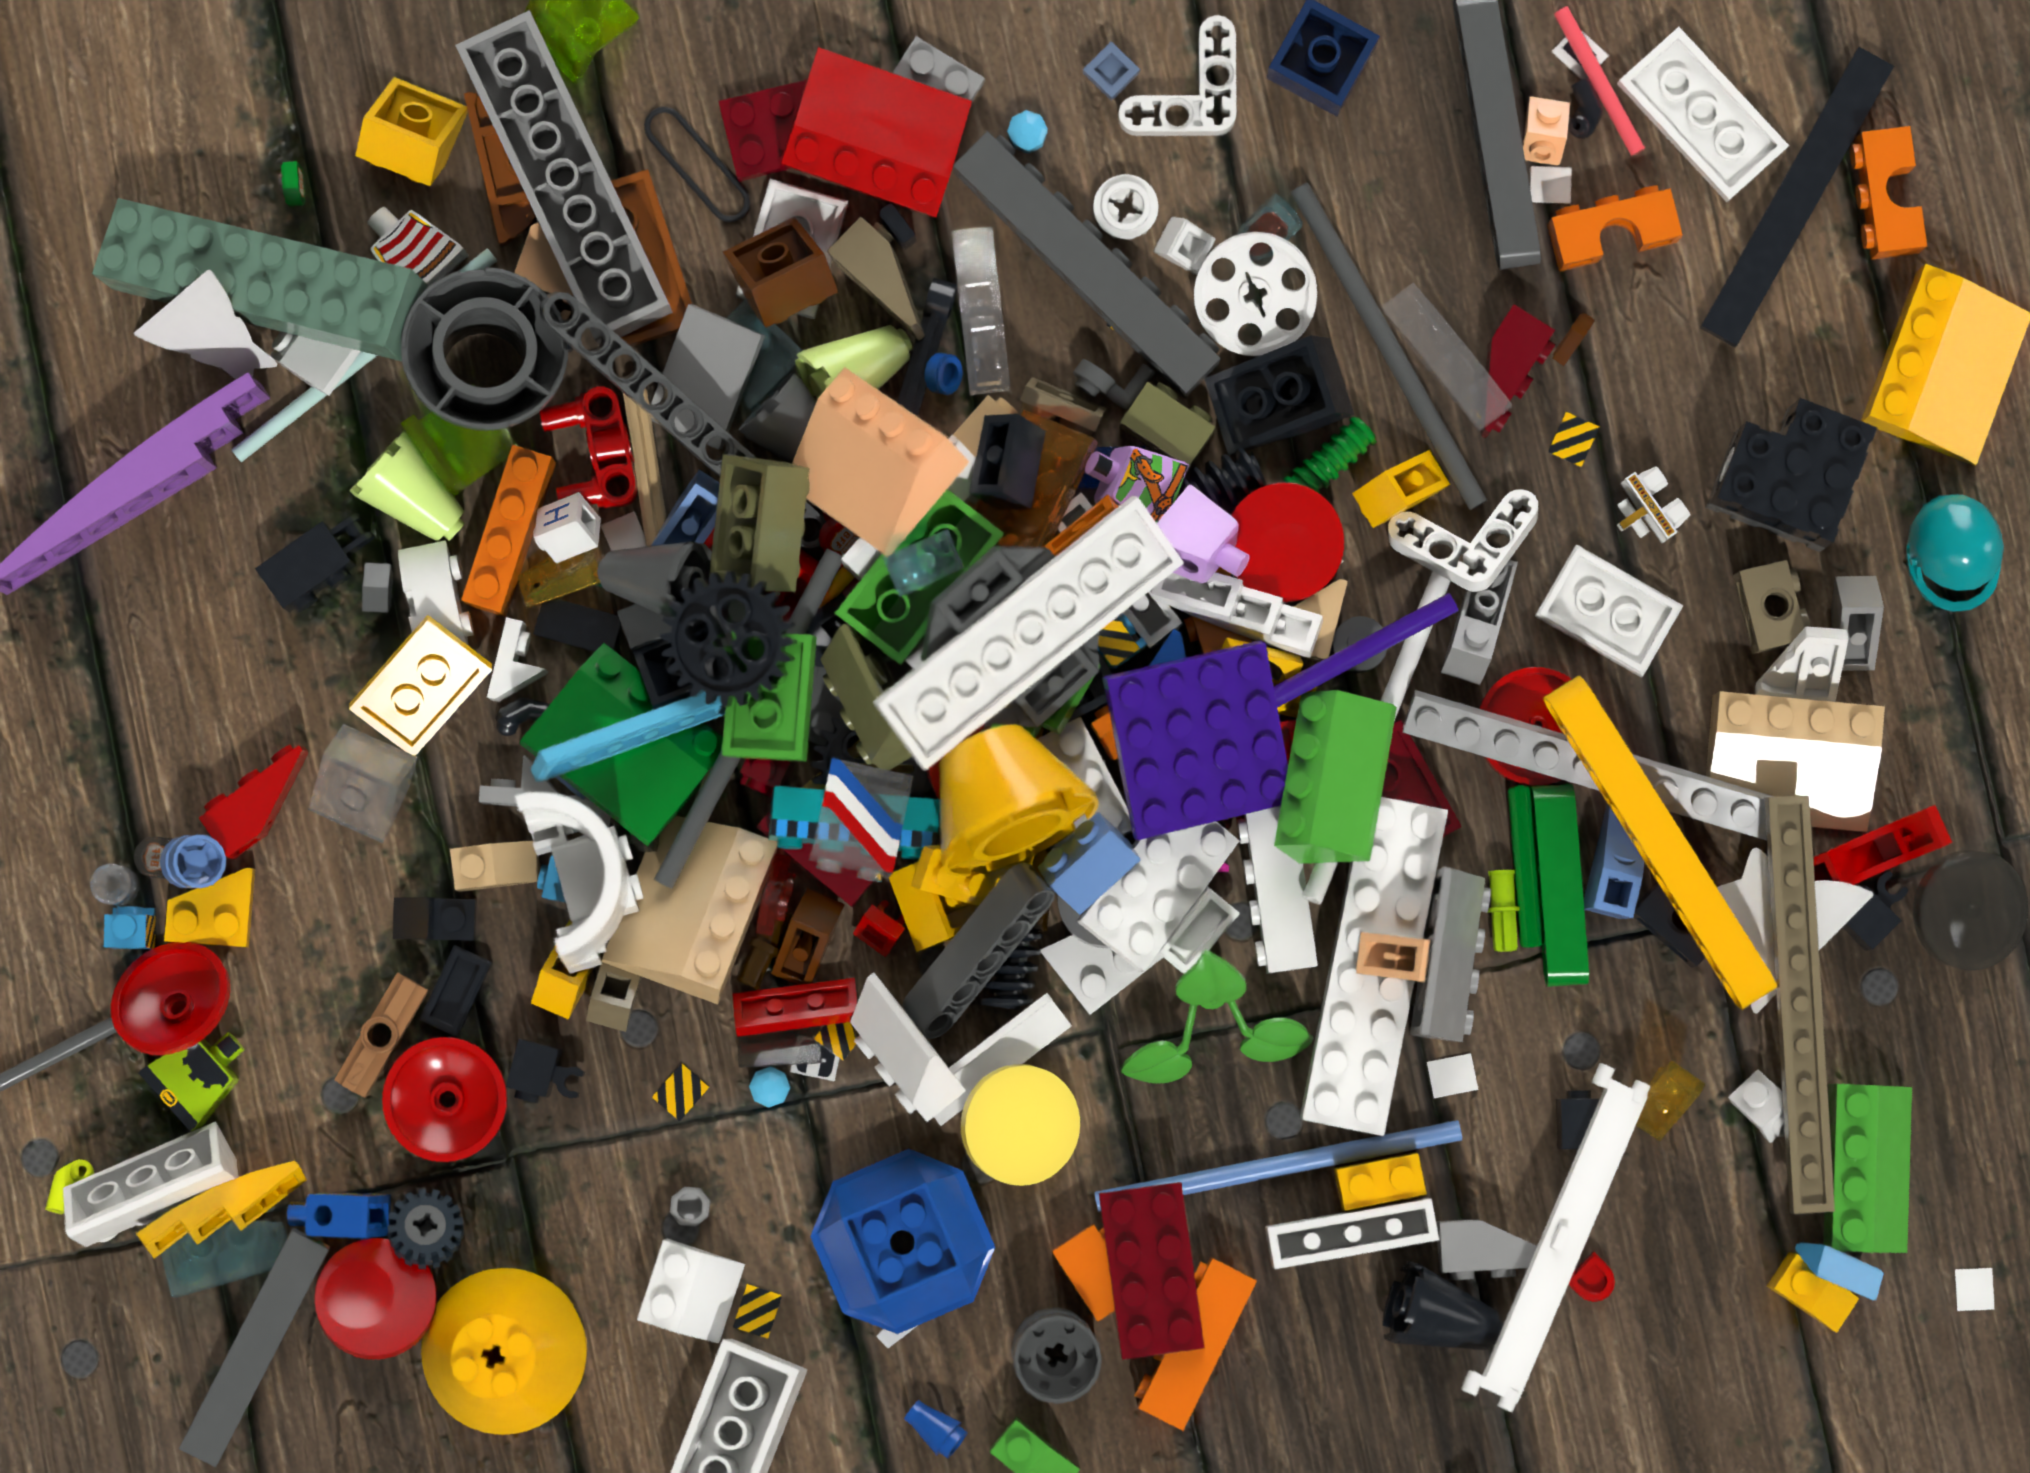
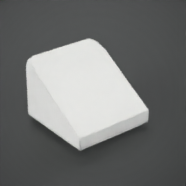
(1184, 244)

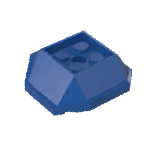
(913, 1196)

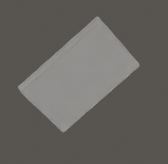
(711, 367)

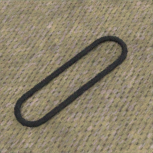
(709, 152)

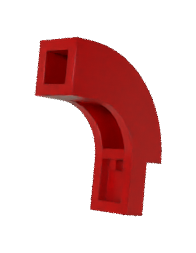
(1883, 848)

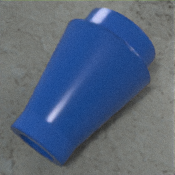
(937, 1429)

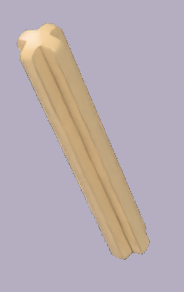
(646, 468)

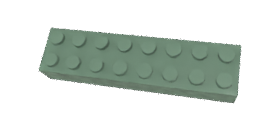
(266, 277)

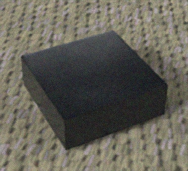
(897, 226)

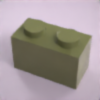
(1167, 424)

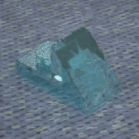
(923, 562)

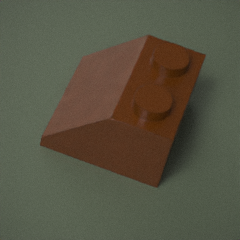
(781, 272)

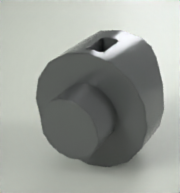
(1353, 631)

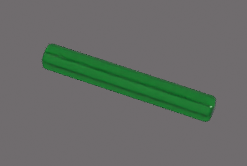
(1525, 866)

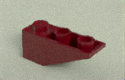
(1512, 353)

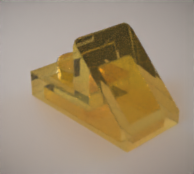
(1668, 1099)

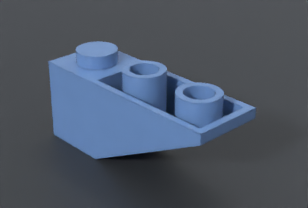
(1614, 872)

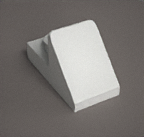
(509, 674)

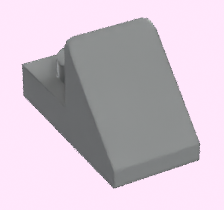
(503, 791)

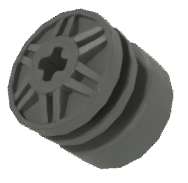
(1064, 1377)

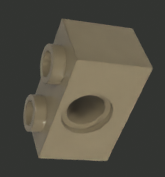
(1753, 587)

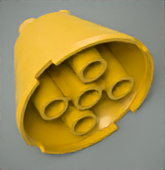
(536, 1335)

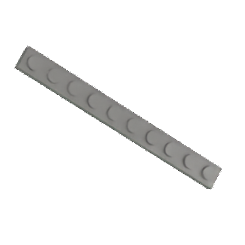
(1552, 755)

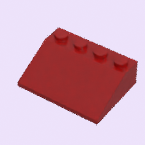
(876, 132)

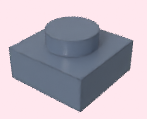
(1111, 71)

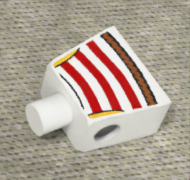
(415, 245)

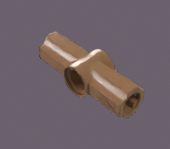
(366, 1058)

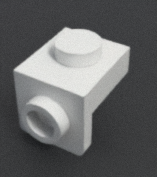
(1761, 1104)

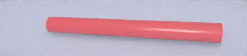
(1599, 81)

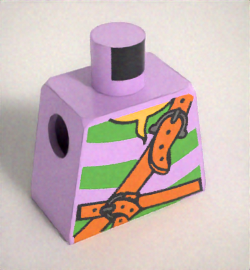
(1139, 474)

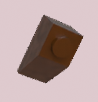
(807, 938)

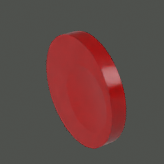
(1290, 540)
(1521, 698)
(374, 1300)

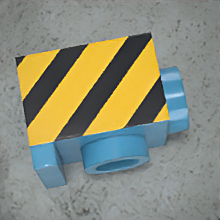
(1116, 642)
(130, 928)

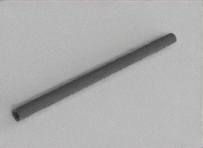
(1388, 346)
(724, 766)

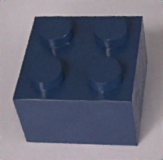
(1322, 56)

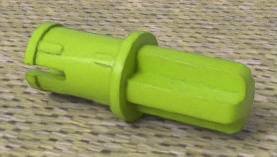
(1503, 910)

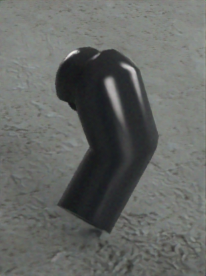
(1588, 112)
(518, 712)

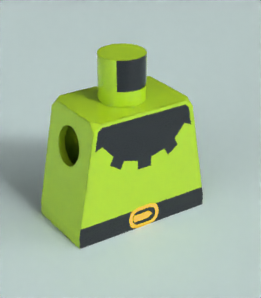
(195, 1079)

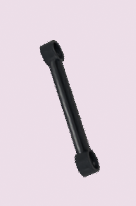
(935, 317)

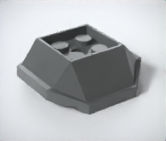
(974, 596)

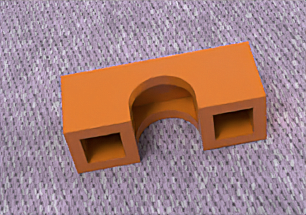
(1647, 216)
(1888, 227)

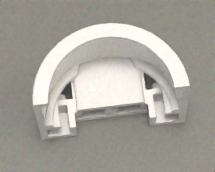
(589, 871)

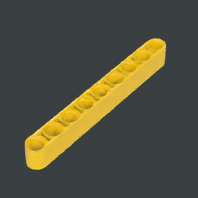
(1660, 842)

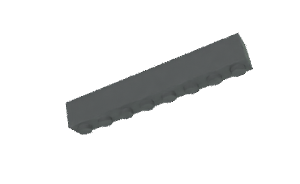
(1087, 264)

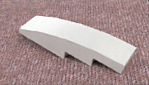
(1242, 611)

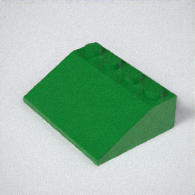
(640, 785)

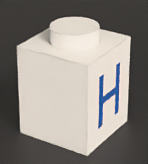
(567, 527)

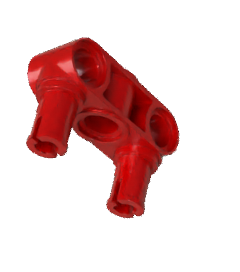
(607, 444)

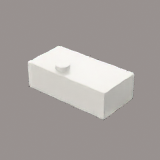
(740, 1412)

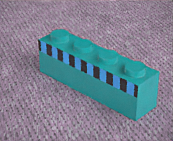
(797, 812)

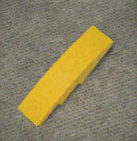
(236, 1200)

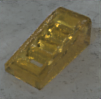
(568, 576)

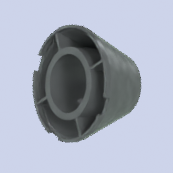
(474, 304)

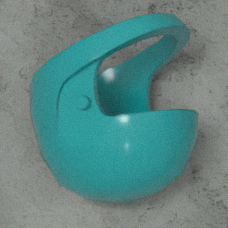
(1956, 548)

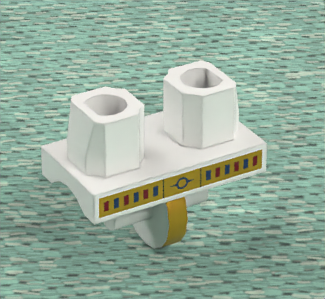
(1641, 490)

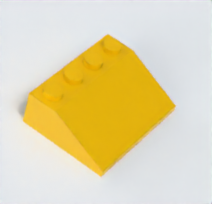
(1947, 365)

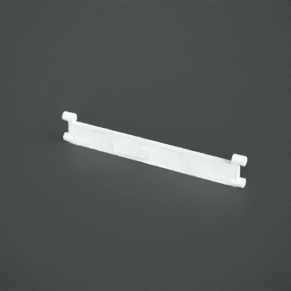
(1562, 1240)

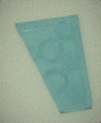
(222, 1256)

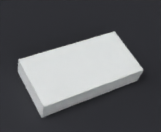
(1198, 930)

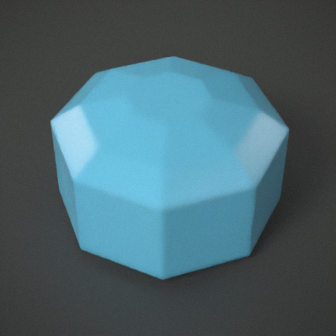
(1027, 131)
(769, 1086)

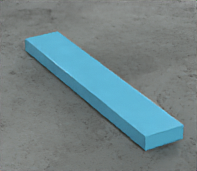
(624, 736)

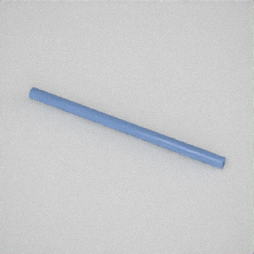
(1308, 1159)

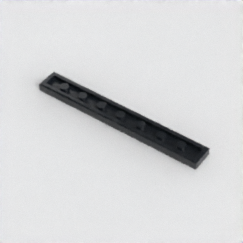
(1796, 197)

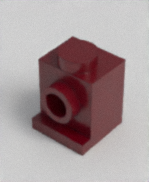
(765, 774)

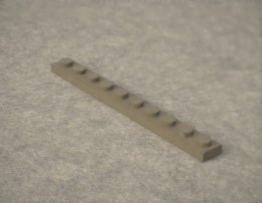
(1799, 1004)

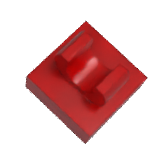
(879, 929)

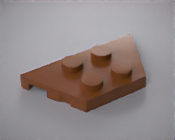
(506, 196)

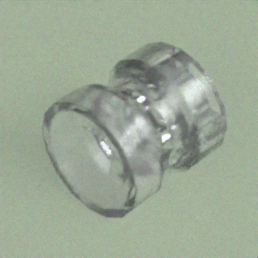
(121, 887)

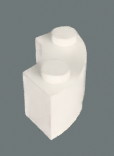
(432, 589)

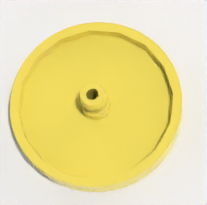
(1020, 1124)

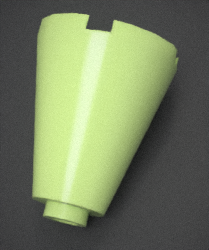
(869, 355)
(410, 491)

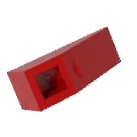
(250, 811)

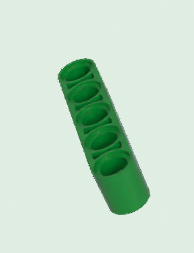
(1560, 885)

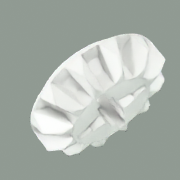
(1117, 190)

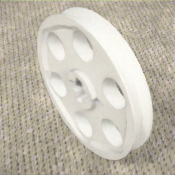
(1264, 276)

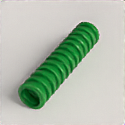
(1334, 455)

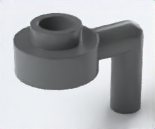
(1094, 381)

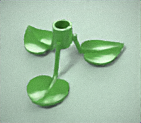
(1212, 984)

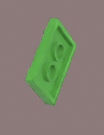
(781, 720)

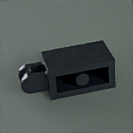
(313, 563)

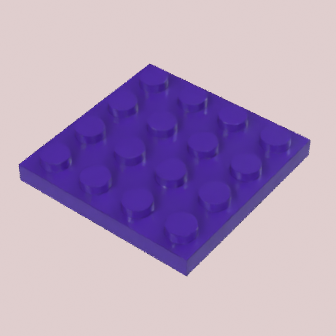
(1198, 739)

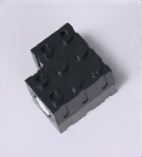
(1795, 478)

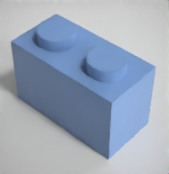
(1088, 863)

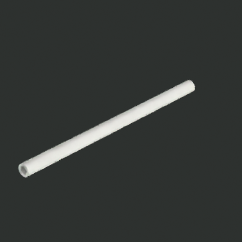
(1393, 694)

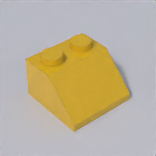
(410, 131)
(928, 916)

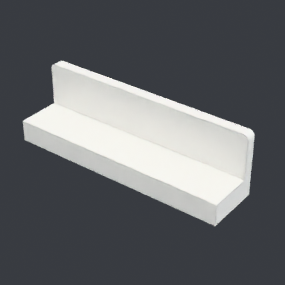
(1007, 1046)

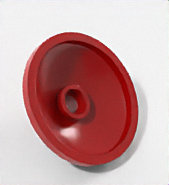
(160, 986)
(415, 1106)

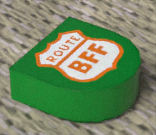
(293, 183)

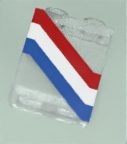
(860, 820)

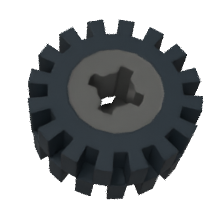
(423, 1243)

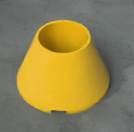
(1006, 800)

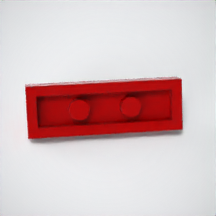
(794, 1007)

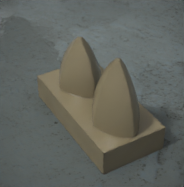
(1052, 401)

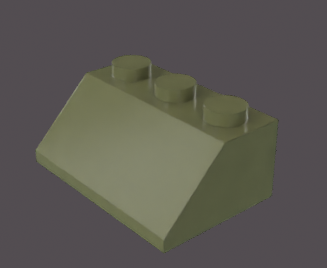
(760, 521)
(858, 678)

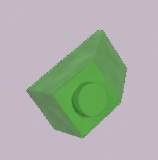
(1028, 1452)

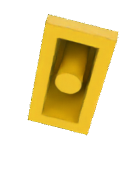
(1400, 488)
(557, 988)
(1812, 1294)

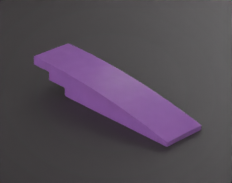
(136, 482)

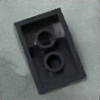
(1279, 394)

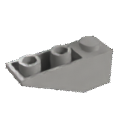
(1478, 627)
(1478, 1246)

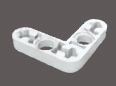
(1196, 105)
(1474, 553)

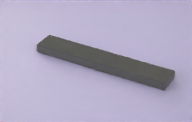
(254, 1347)

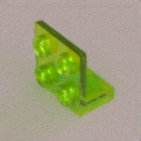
(579, 29)
(458, 452)

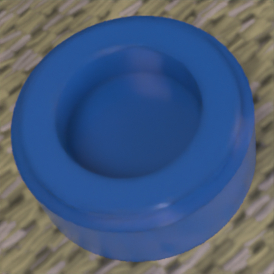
(943, 373)

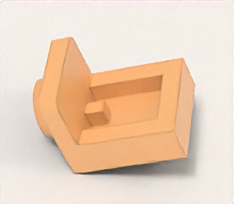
(1545, 130)

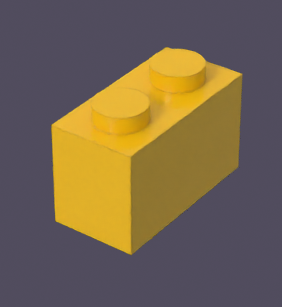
(1379, 1181)

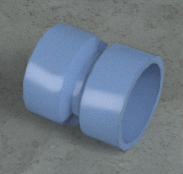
(193, 861)

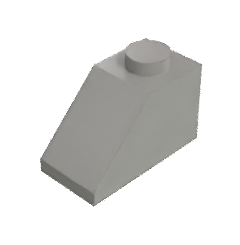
(1859, 609)

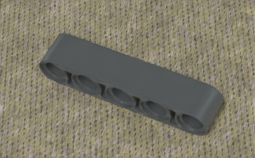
(978, 950)

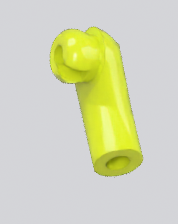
(63, 1177)

